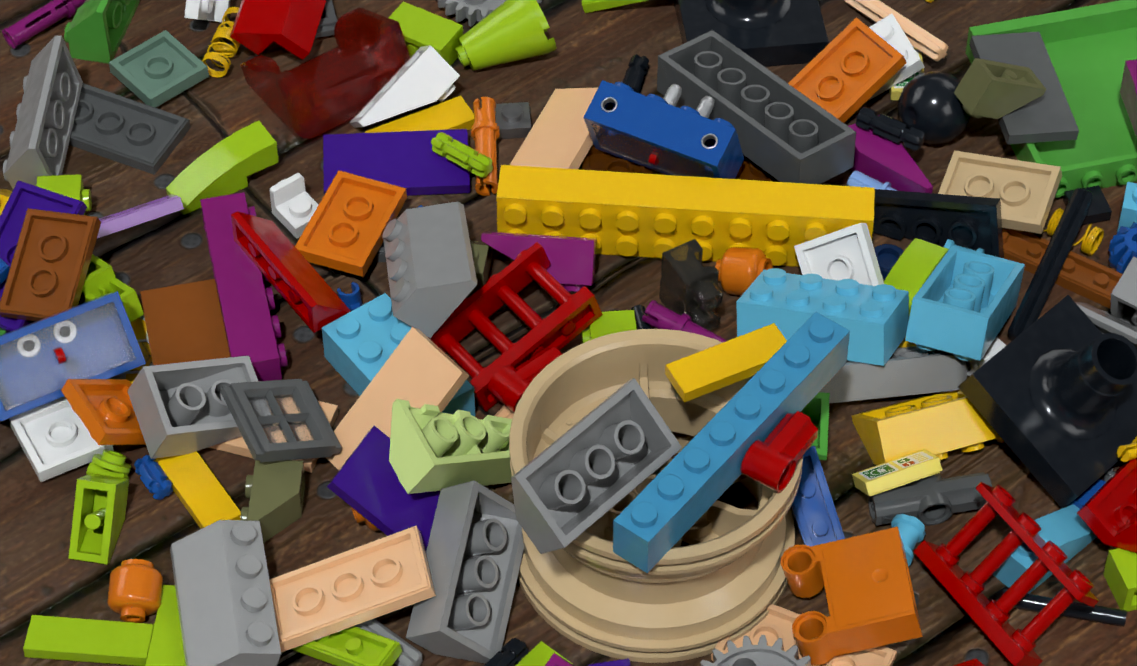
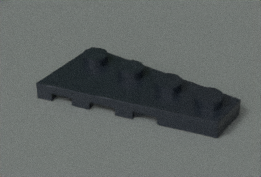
(939, 217)

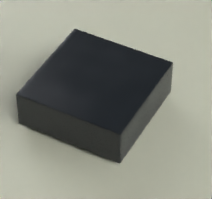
(1099, 209)

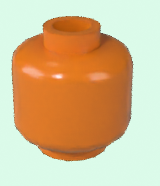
(740, 268)
(135, 590)

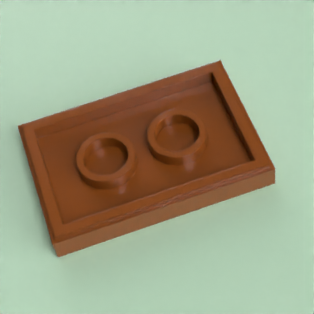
(49, 264)
(185, 323)

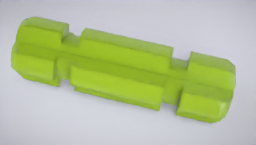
(462, 155)

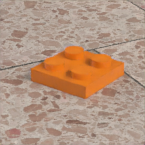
(105, 410)

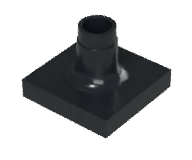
(763, 29)
(1061, 399)

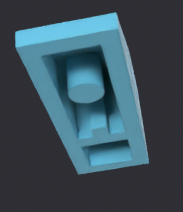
(1062, 528)

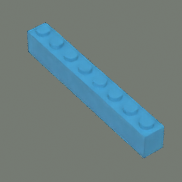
(715, 454)

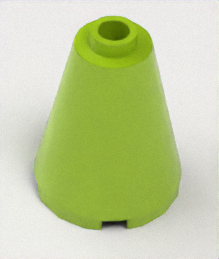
(506, 35)

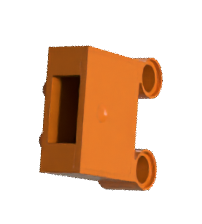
(865, 593)

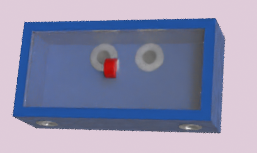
(661, 135)
(74, 344)

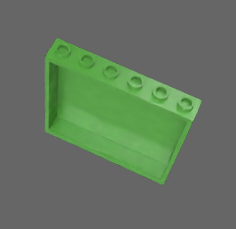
(1089, 59)

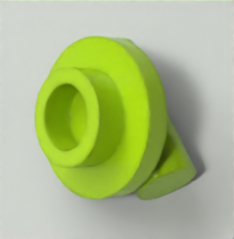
(110, 464)

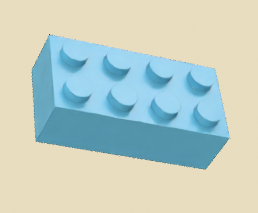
(964, 303)
(871, 313)
(365, 340)

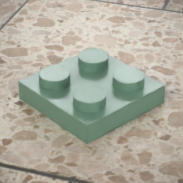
(158, 69)

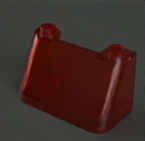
(336, 82)

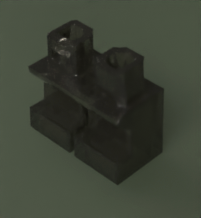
(690, 286)

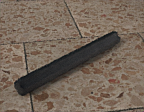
(1051, 262)

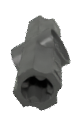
(929, 499)

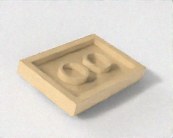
(1022, 186)

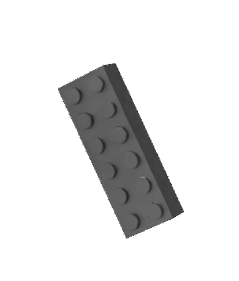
(772, 119)

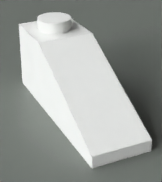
(417, 83)

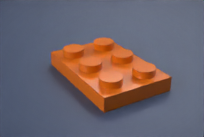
(848, 70)
(350, 223)

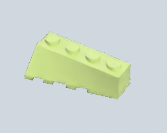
(447, 449)

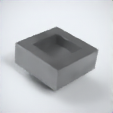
(513, 120)

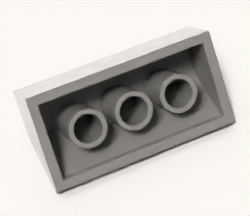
(44, 116)
(429, 264)
(591, 468)
(474, 573)
(225, 596)

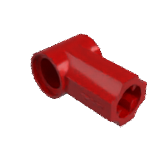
(511, 382)
(777, 457)

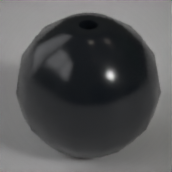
(933, 107)

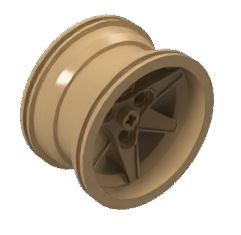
(694, 590)

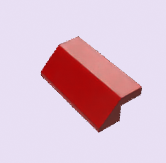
(286, 22)
(287, 270)
(1113, 509)

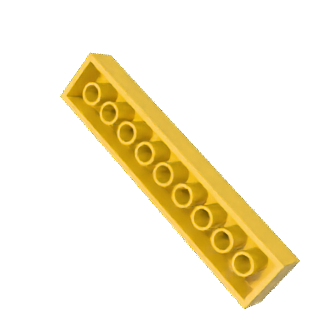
(659, 212)

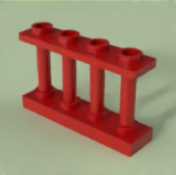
(556, 330)
(968, 586)

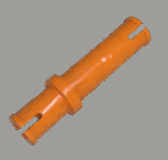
(485, 135)

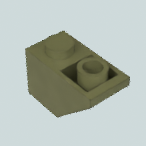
(275, 495)

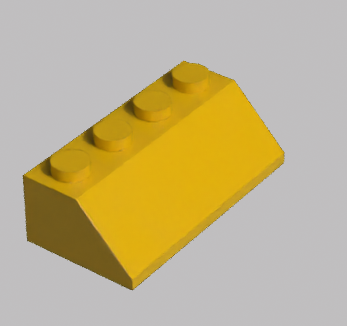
(929, 422)

